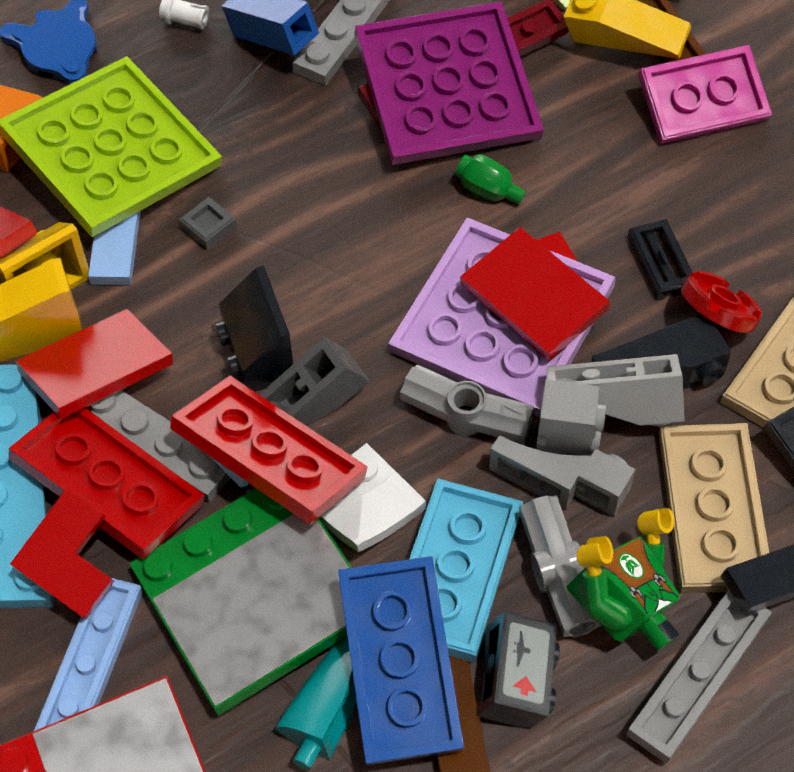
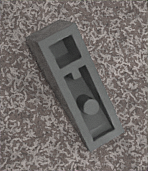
(317, 382)

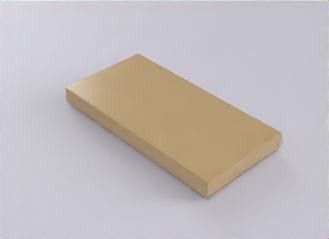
(767, 379)
(712, 501)

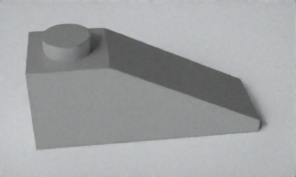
(632, 389)

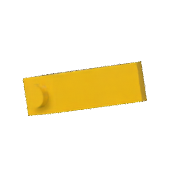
(626, 26)

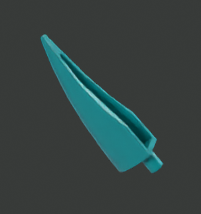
(321, 708)

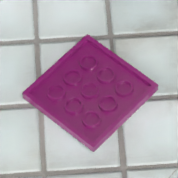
(447, 83)

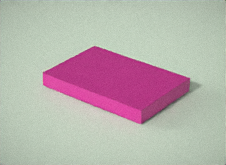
(704, 94)

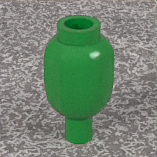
(488, 179)

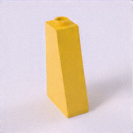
(36, 310)

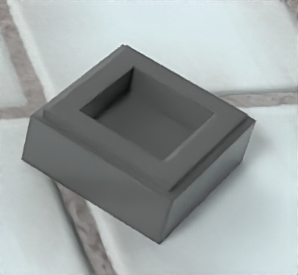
(208, 223)

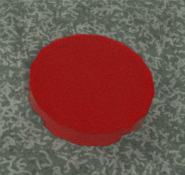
(712, 299)

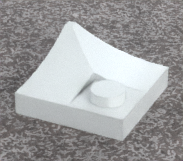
(374, 506)

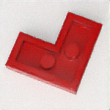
(53, 555)

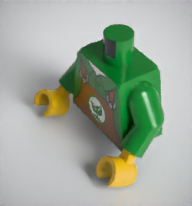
(628, 584)

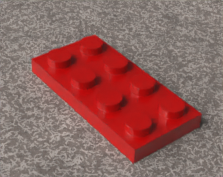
(269, 449)
(110, 473)

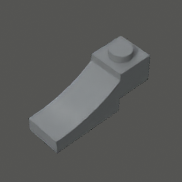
(595, 478)

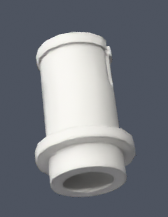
(184, 13)

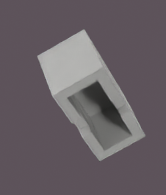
(570, 419)

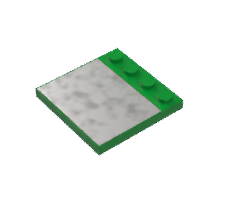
(247, 595)

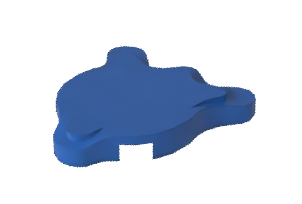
(57, 42)

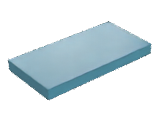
(469, 543)

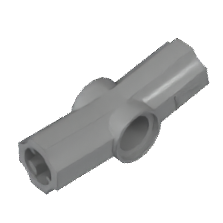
(444, 396)
(555, 563)

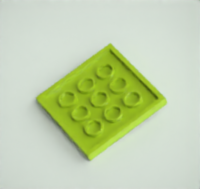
(109, 145)

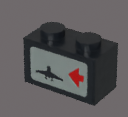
(518, 670)

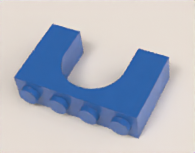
(272, 23)

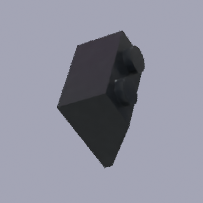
(255, 332)

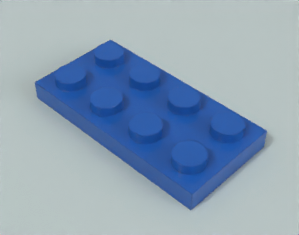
(400, 660)

